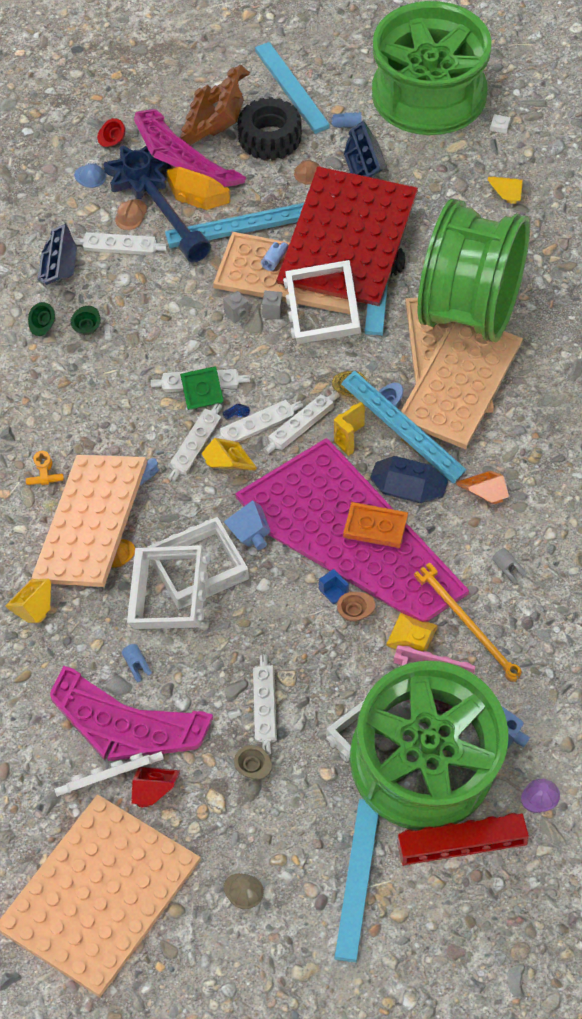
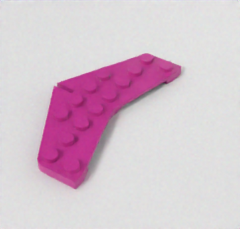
(176, 152)
(131, 730)

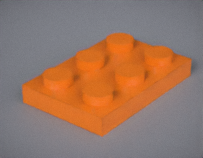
(375, 525)

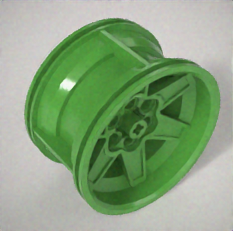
(440, 63)
(473, 270)
(471, 703)

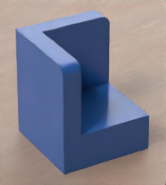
(333, 586)

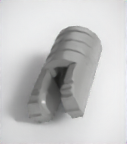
(507, 563)

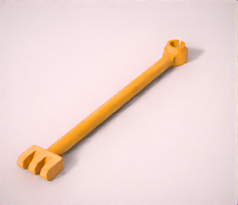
(429, 577)

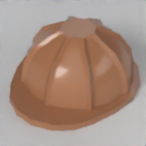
(305, 171)
(355, 606)

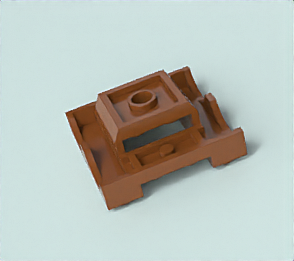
(208, 119)

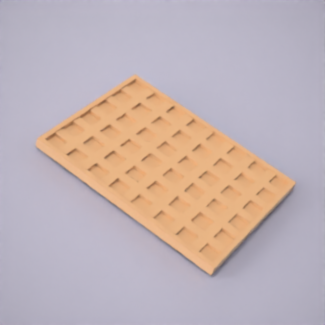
(98, 895)

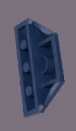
(363, 152)
(57, 256)
(408, 479)

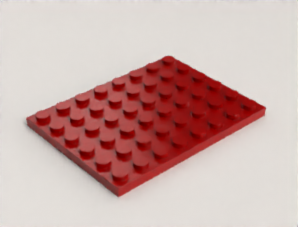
(352, 221)

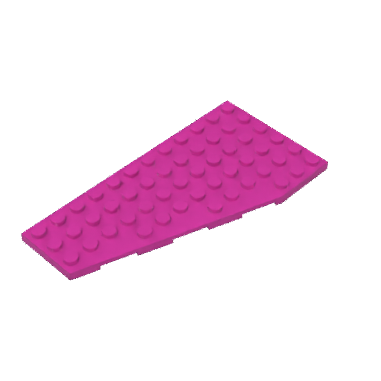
(308, 510)

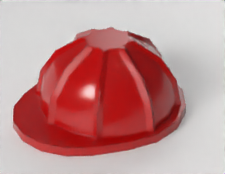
(111, 133)

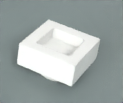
(500, 124)

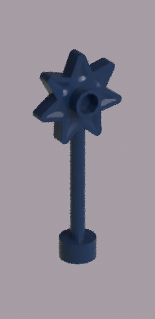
(143, 173)

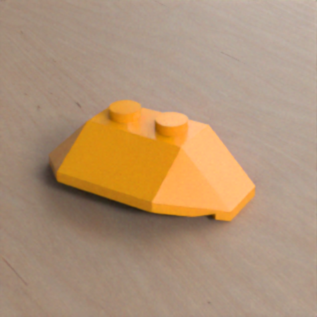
(197, 189)

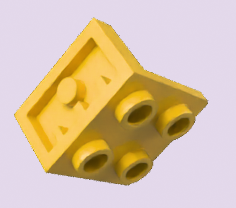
(346, 425)

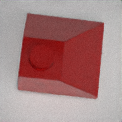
(152, 784)

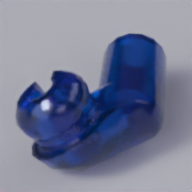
(236, 410)

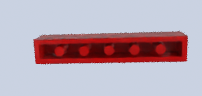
(462, 839)

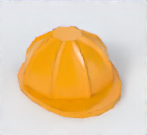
(124, 553)

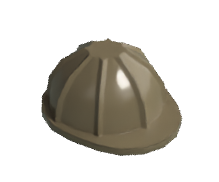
(253, 762)
(243, 890)

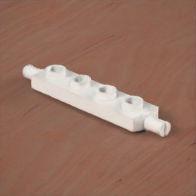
(120, 243)
(228, 380)
(259, 421)
(301, 422)
(194, 442)
(264, 704)
(116, 768)

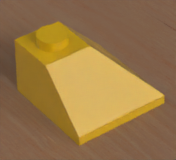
(507, 188)
(227, 455)
(32, 601)
(411, 633)

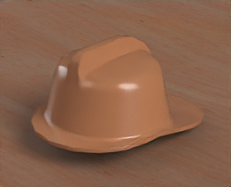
(130, 214)

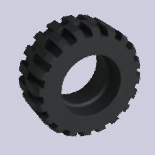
(269, 143)

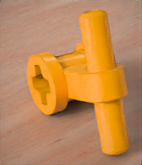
(44, 478)

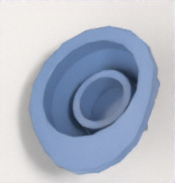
(90, 175)
(393, 393)

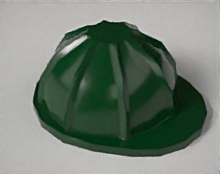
(41, 318)
(85, 320)

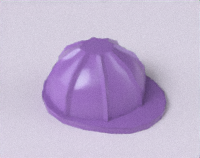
(540, 796)

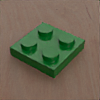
(201, 388)

